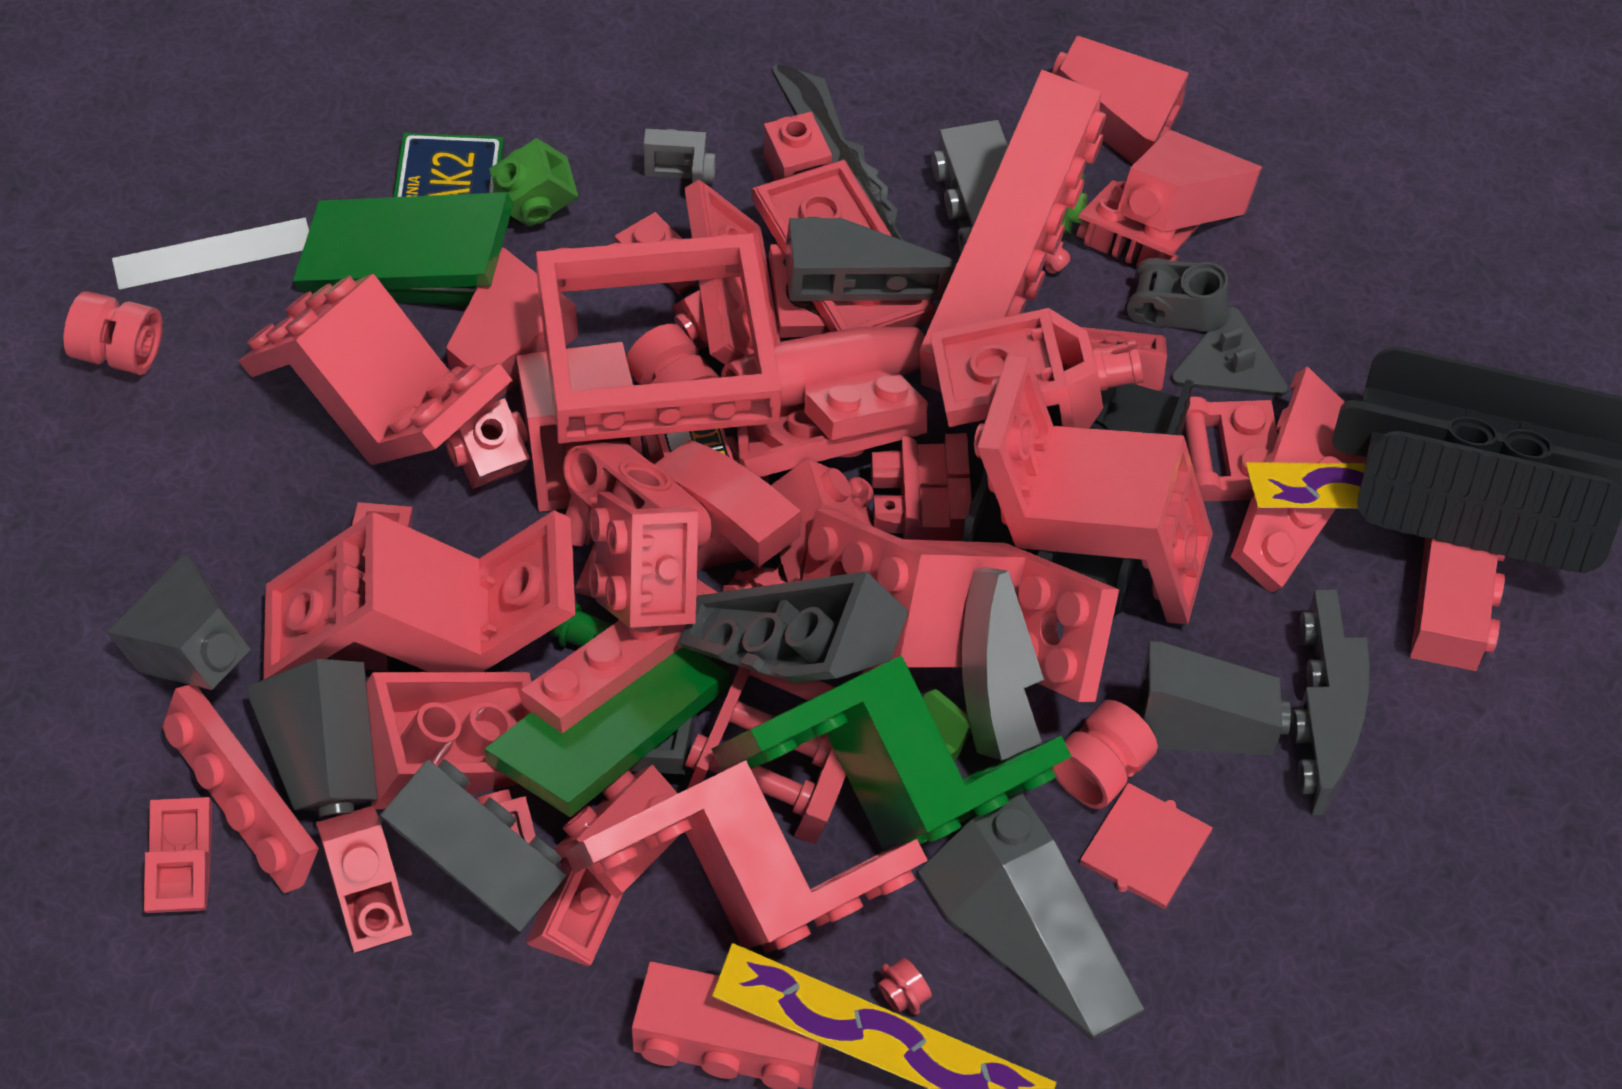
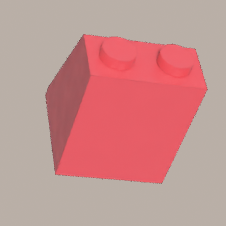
(589, 369)

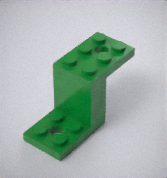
(895, 756)

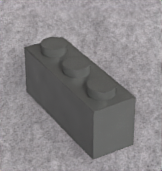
(474, 843)

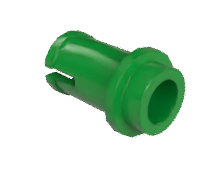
(579, 628)

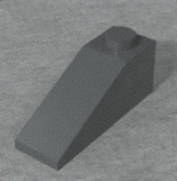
(852, 262)

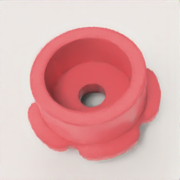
(904, 987)

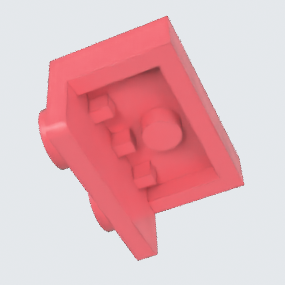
(623, 799)

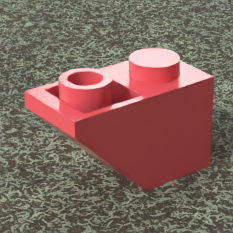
(364, 878)

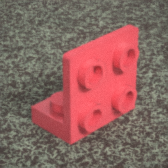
(644, 562)

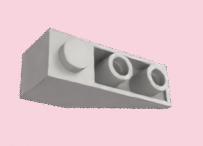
(967, 165)

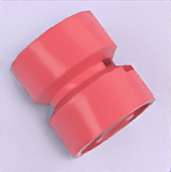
(104, 330)
(667, 356)
(1105, 753)

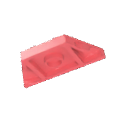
(796, 437)

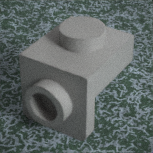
(678, 155)

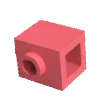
(794, 146)

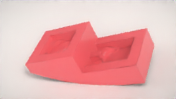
(178, 855)

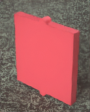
(1146, 846)

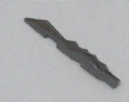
(811, 94)

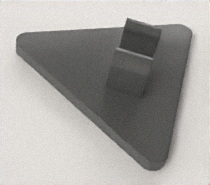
(1231, 361)

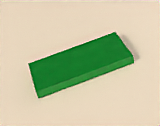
(406, 241)
(601, 747)

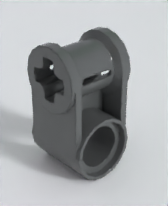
(1183, 295)

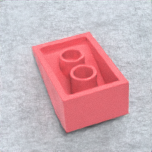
(440, 719)

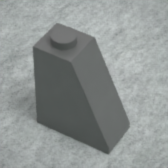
(181, 630)
(1209, 703)
(319, 734)

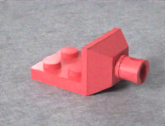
(1061, 356)

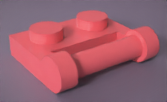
(1246, 435)

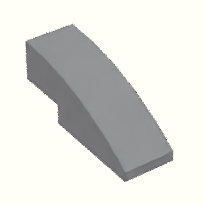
(998, 667)

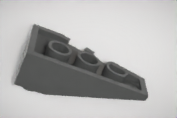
(800, 627)
(1021, 903)

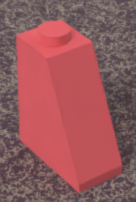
(1136, 93)
(1187, 184)
(505, 322)

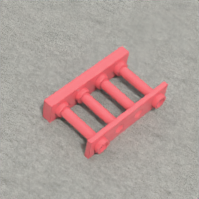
(809, 800)

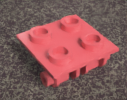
(1102, 224)

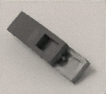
(1332, 702)

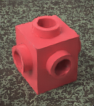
(490, 444)

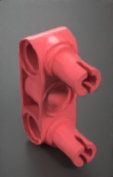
(629, 476)

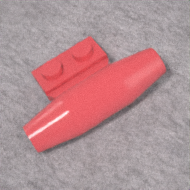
(848, 378)

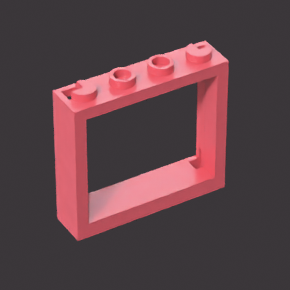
(668, 405)

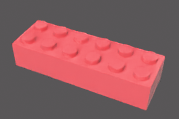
(1022, 210)

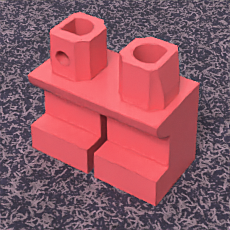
(932, 487)

